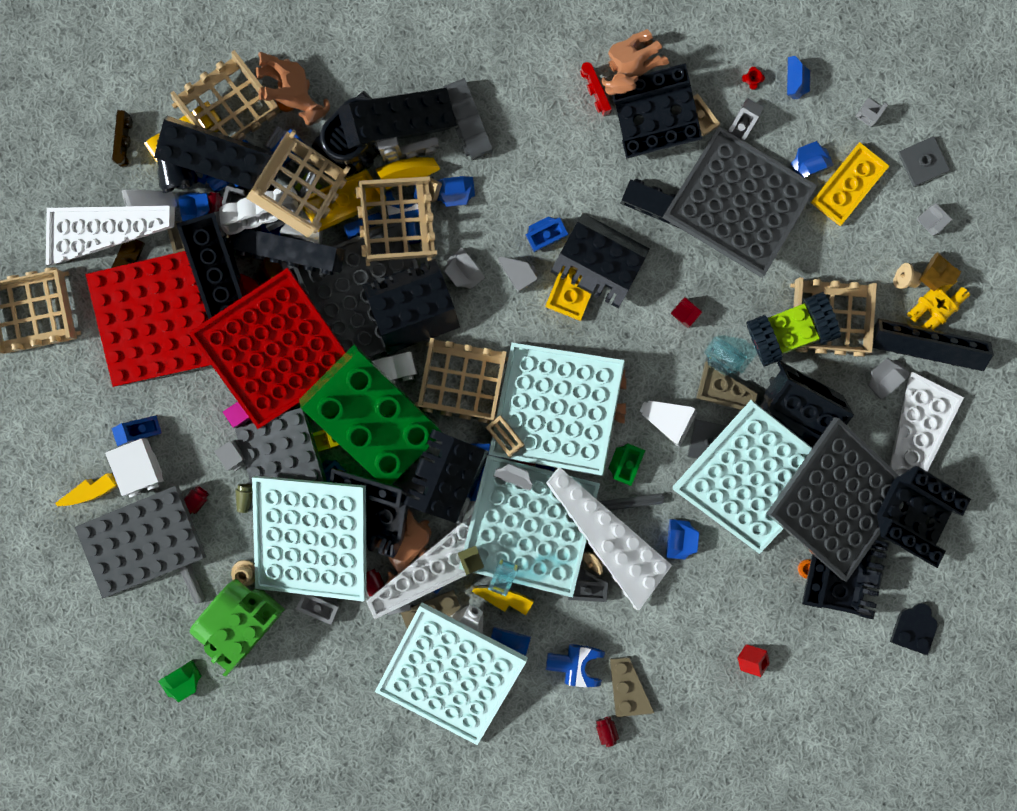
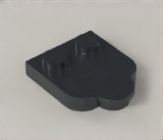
(915, 629)

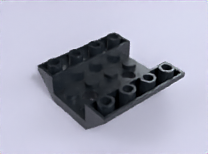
(653, 100)
(923, 498)

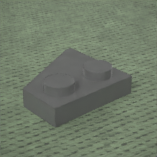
(590, 587)

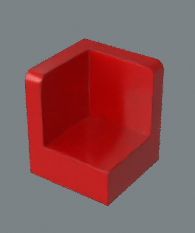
(753, 660)

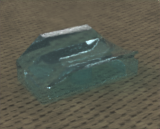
(724, 356)

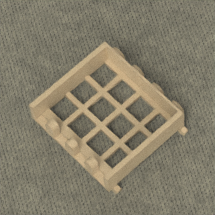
(208, 81)
(288, 144)
(425, 218)
(841, 289)
(42, 339)
(467, 352)

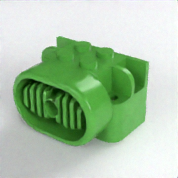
(235, 623)

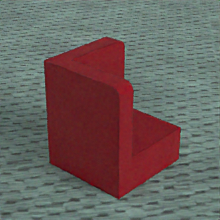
(686, 312)

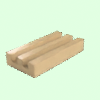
(515, 448)

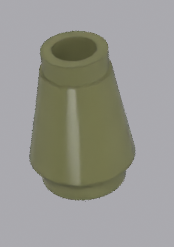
(243, 497)

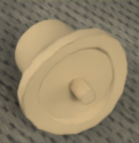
(906, 277)
(593, 562)
(244, 572)

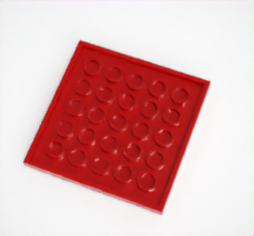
(147, 318)
(269, 347)

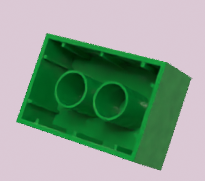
(369, 416)

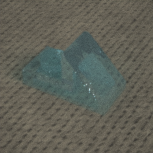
(503, 577)

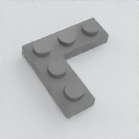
(393, 152)

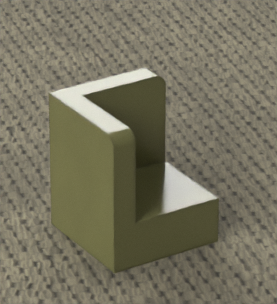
(470, 560)

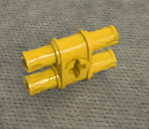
(929, 303)

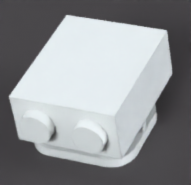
(135, 467)

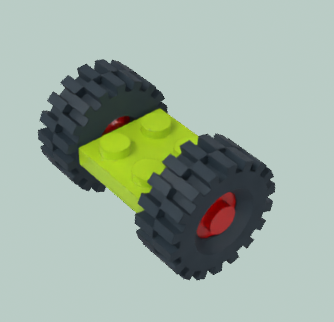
(794, 329)

